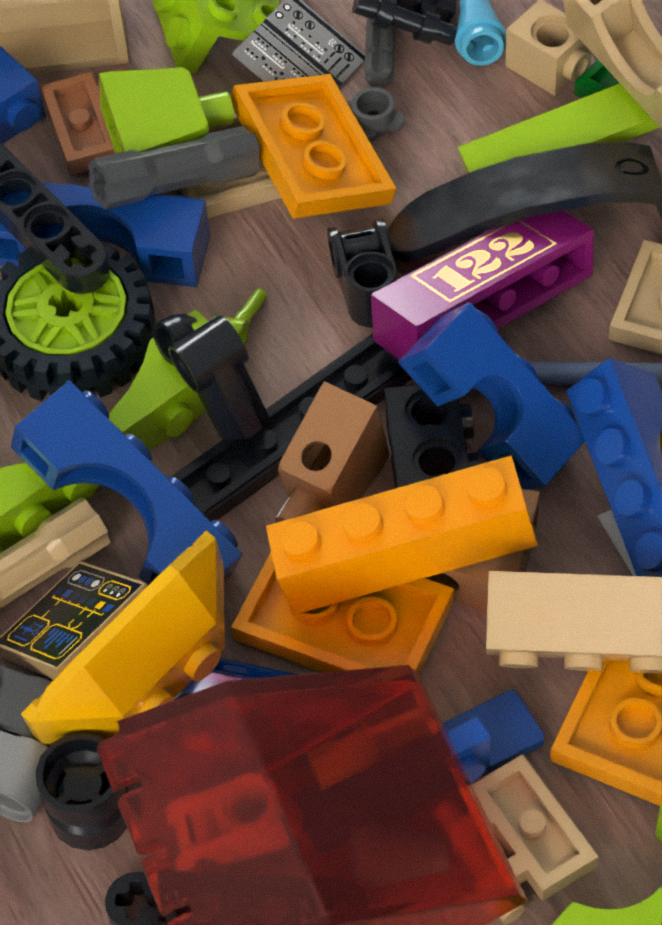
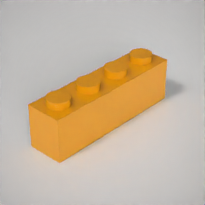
(401, 535)

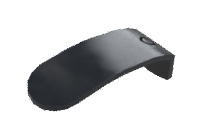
(525, 189)

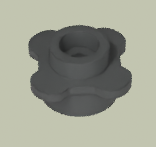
(376, 112)

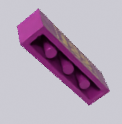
(497, 272)

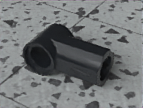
(214, 367)

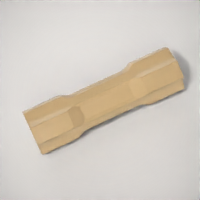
(56, 545)

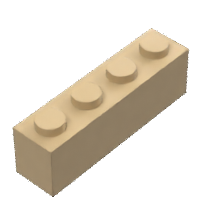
(575, 619)

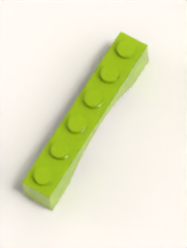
(152, 410)

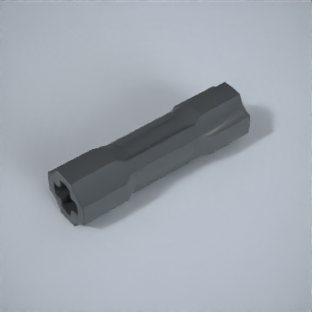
(136, 175)

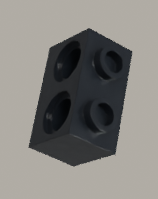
(424, 449)

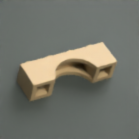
(626, 45)

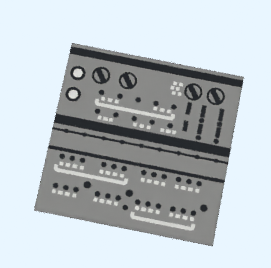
(296, 45)

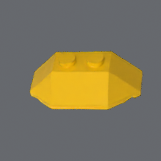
(144, 654)

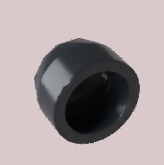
(170, 331)

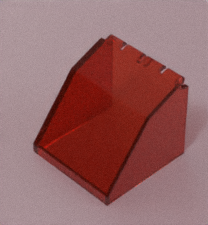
(308, 805)

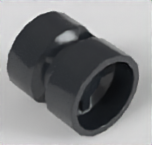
(79, 794)

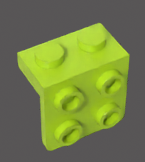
(196, 24)

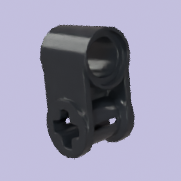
(363, 265)

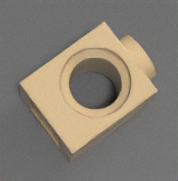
(545, 48)

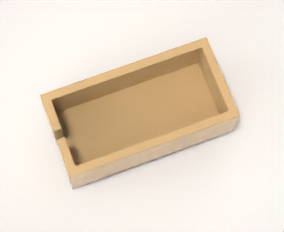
(64, 34)

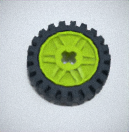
(69, 335)

